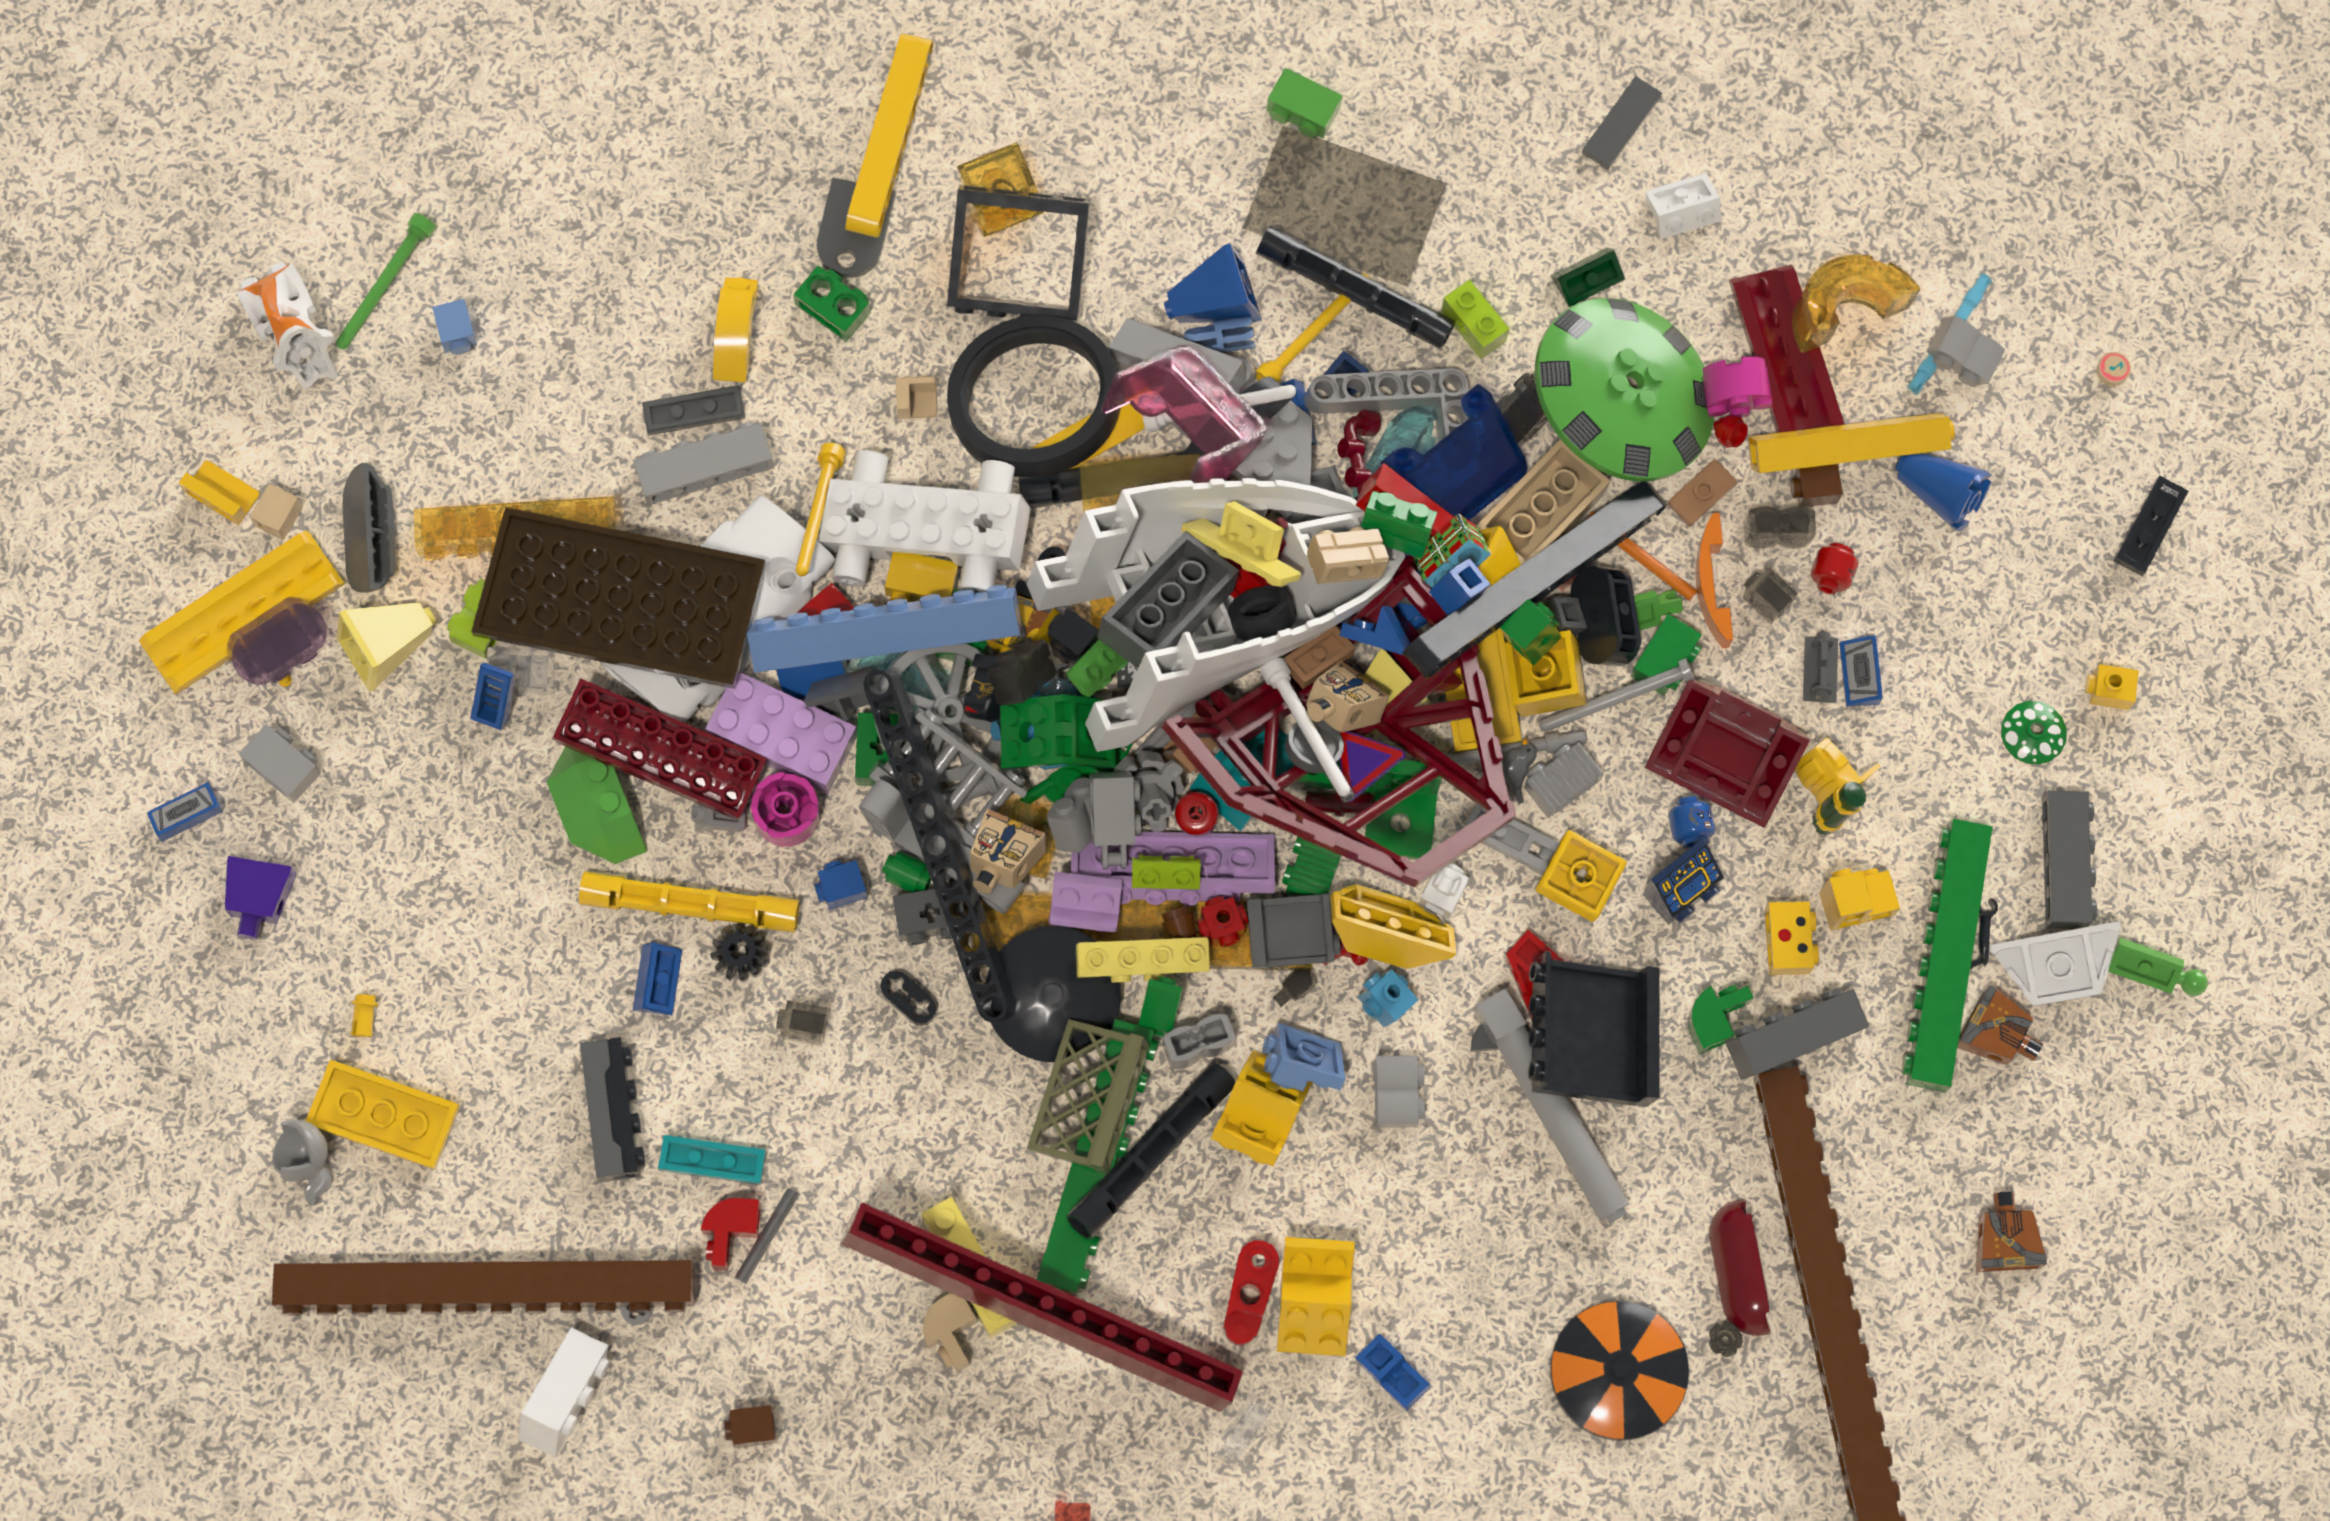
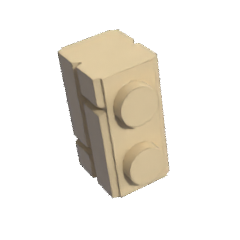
(1347, 555)

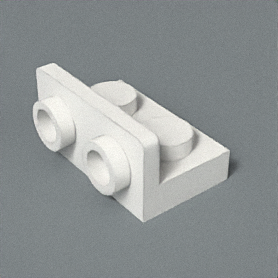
(1684, 205)

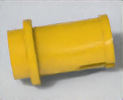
(363, 1015)

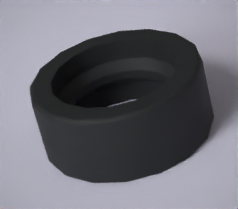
(1246, 610)

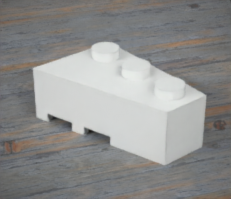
(563, 1392)

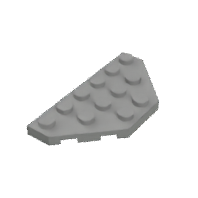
(1283, 451)

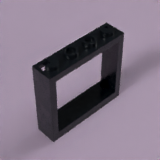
(1025, 201)

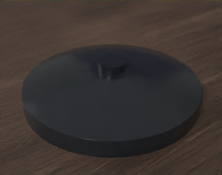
(1049, 993)

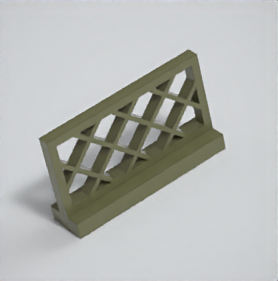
(1116, 1105)

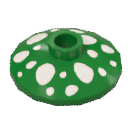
(2023, 742)

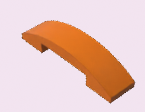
(1716, 618)

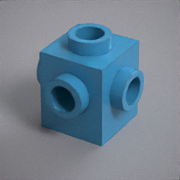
(1386, 997)

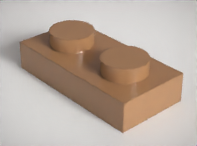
(1318, 656)

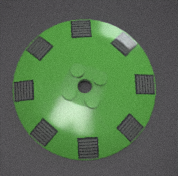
(1594, 409)

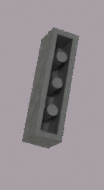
(2068, 859)
(1797, 1033)

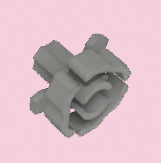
(1156, 792)

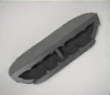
(368, 530)

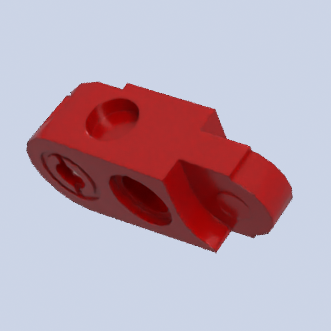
(1241, 1319)

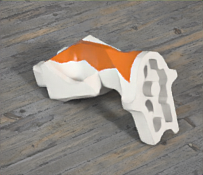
(290, 322)

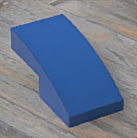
(1392, 1372)

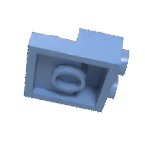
(1303, 1057)

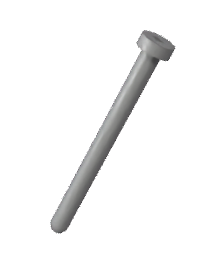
(1634, 690)

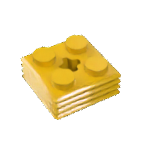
(1601, 871)

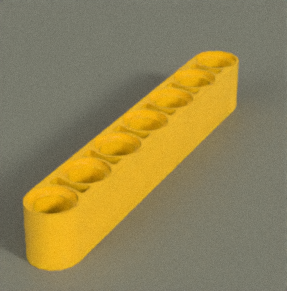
(889, 136)

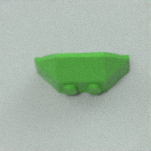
(594, 807)

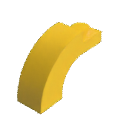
(734, 329)

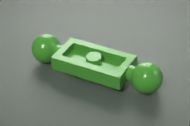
(2155, 969)

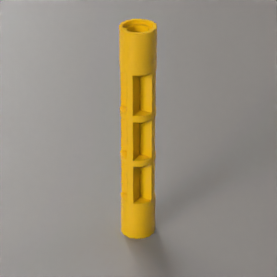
(617, 892)

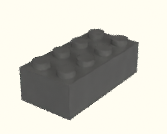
(1168, 600)

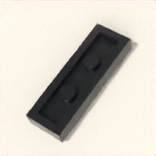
(2151, 526)

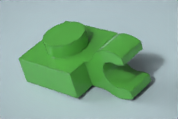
(1651, 607)

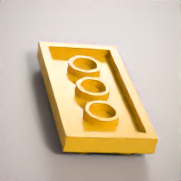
(1493, 662)
(382, 1114)

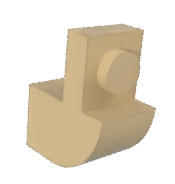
(942, 1322)

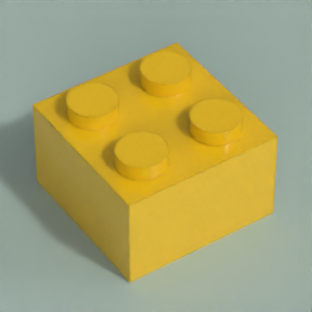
(1549, 684)

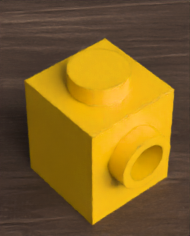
(2112, 686)

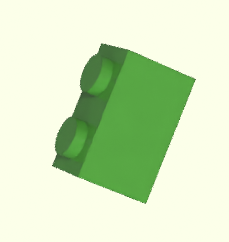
(1303, 104)

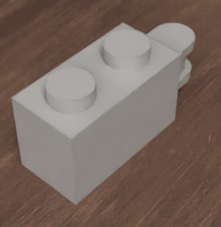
(1113, 814)

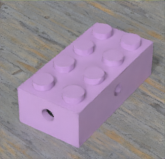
(783, 731)

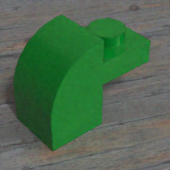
(1707, 1016)

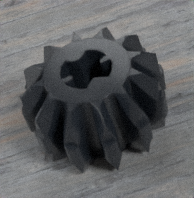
(743, 963)

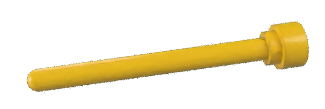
(1275, 368)
(830, 459)

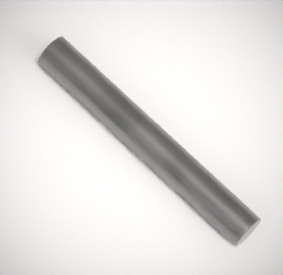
(766, 1236)

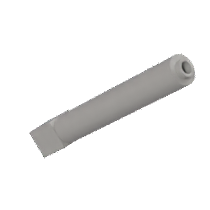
(1508, 1031)

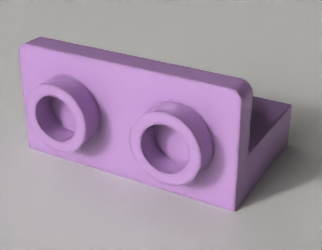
(1085, 902)

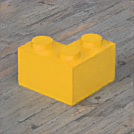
(1858, 897)

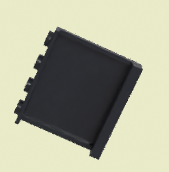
(1595, 1032)

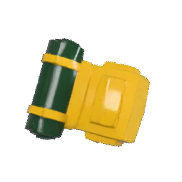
(1833, 784)

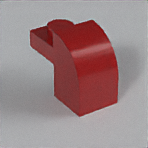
(729, 1219)

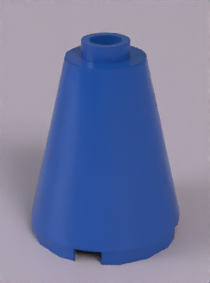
(1945, 486)

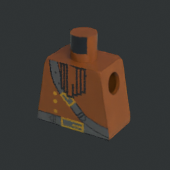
(1998, 1029)
(2008, 1238)

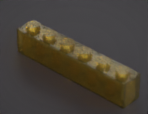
(476, 527)

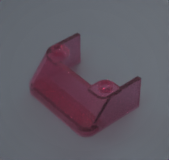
(1198, 402)

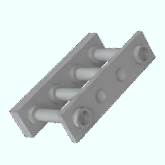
(1010, 780)

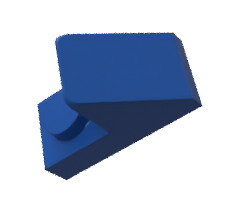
(1387, 634)

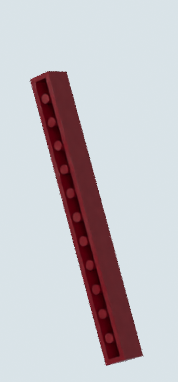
(1041, 1307)

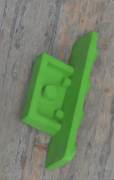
(1095, 668)

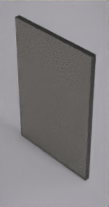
(1346, 205)

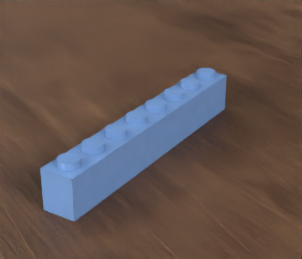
(884, 629)

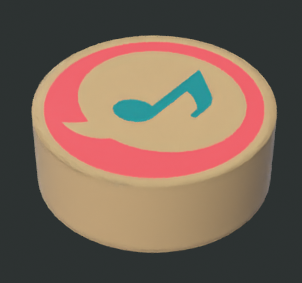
(2113, 369)

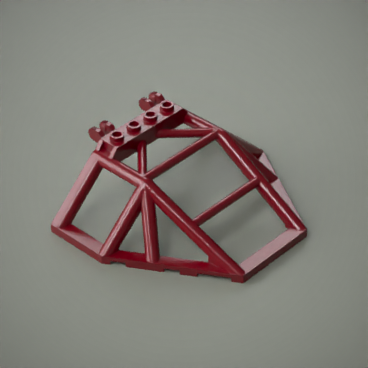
(1271, 804)

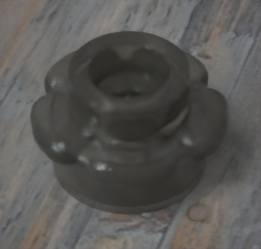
(1725, 1330)

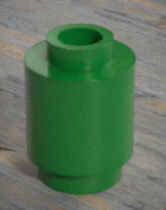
(906, 872)

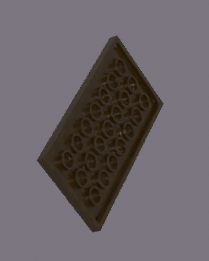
(619, 597)

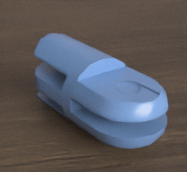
(1224, 332)

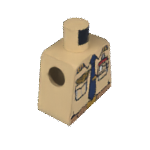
(1345, 699)
(1004, 851)

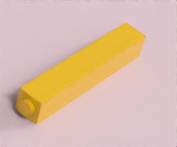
(1850, 442)

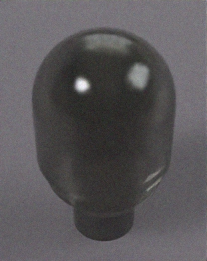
(1295, 986)

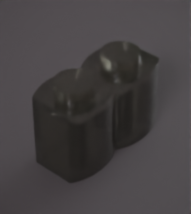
(1787, 528)

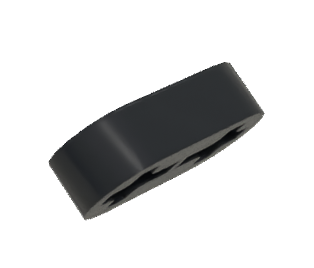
(902, 1004)

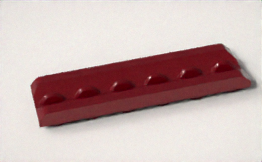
(1798, 380)
(659, 749)

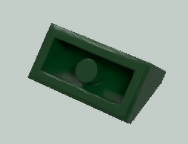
(1588, 276)

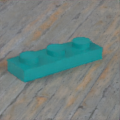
(712, 1160)

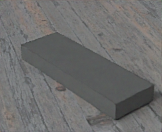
(1621, 122)
(693, 410)

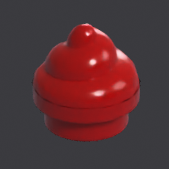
(1730, 431)

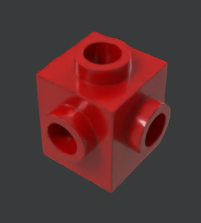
(1222, 933)

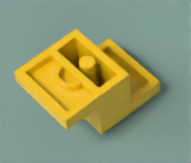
(1258, 1113)
(1315, 1296)

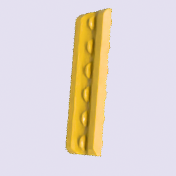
(198, 635)

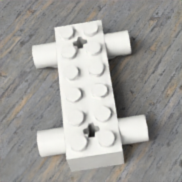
(971, 527)

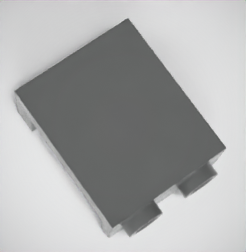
(1291, 931)

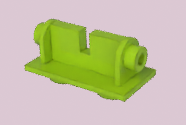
(1176, 873)

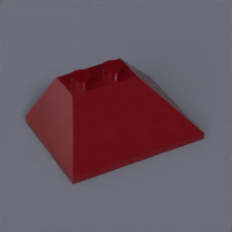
(1728, 751)

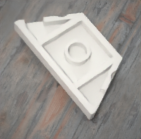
(2060, 963)

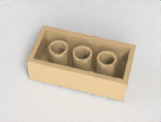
(1547, 501)

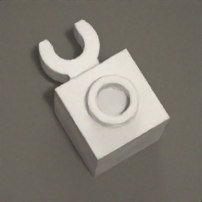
(1444, 890)

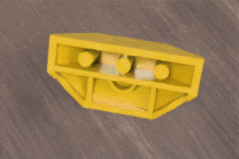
(1390, 928)

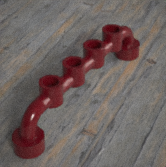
(1364, 424)

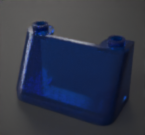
(1470, 463)

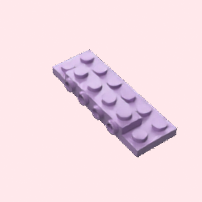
(1228, 865)

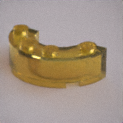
(1849, 280)

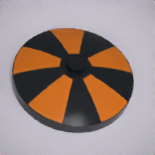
(1619, 1370)

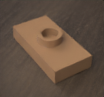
(1702, 493)

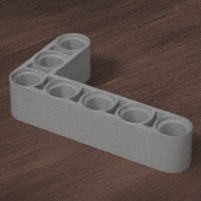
(1403, 396)
(889, 818)

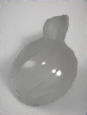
(302, 1156)

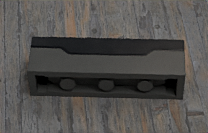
(610, 1109)

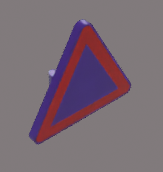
(1366, 761)

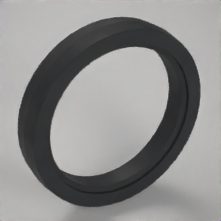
(1017, 333)

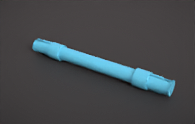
(1970, 301)

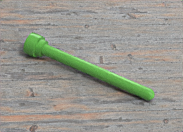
(418, 230)

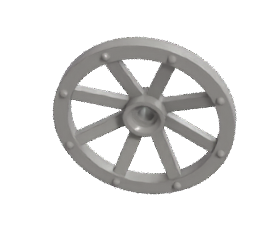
(941, 700)

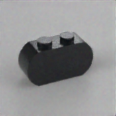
(1610, 616)

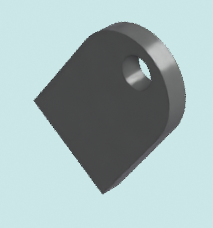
(835, 240)

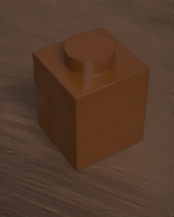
(1817, 485)
(750, 1427)

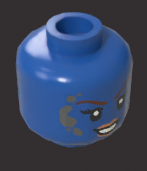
(1691, 822)

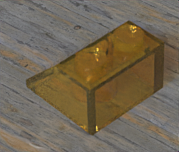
(998, 170)

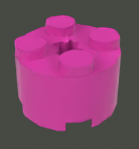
(1736, 387)
(789, 828)

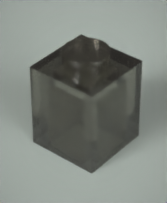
(1769, 594)
(803, 1023)

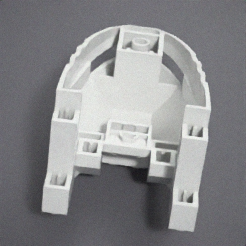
(1125, 539)

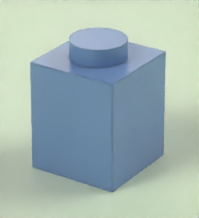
(454, 327)

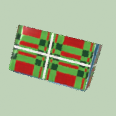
(1453, 545)

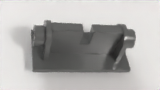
(1820, 668)

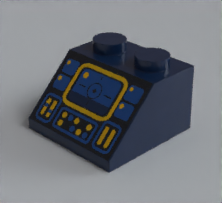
(1684, 884)

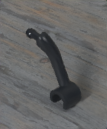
(1984, 934)

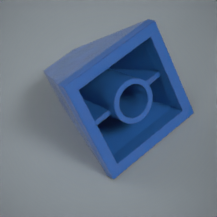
(1214, 291)

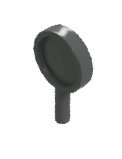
(1303, 756)

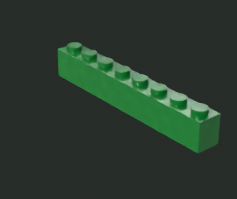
(1948, 955)
(1066, 1249)

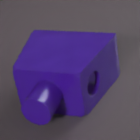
(256, 893)

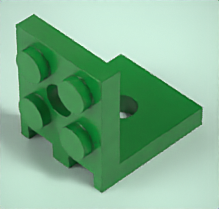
(1058, 734)
(1417, 808)

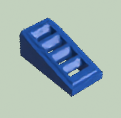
(486, 713)

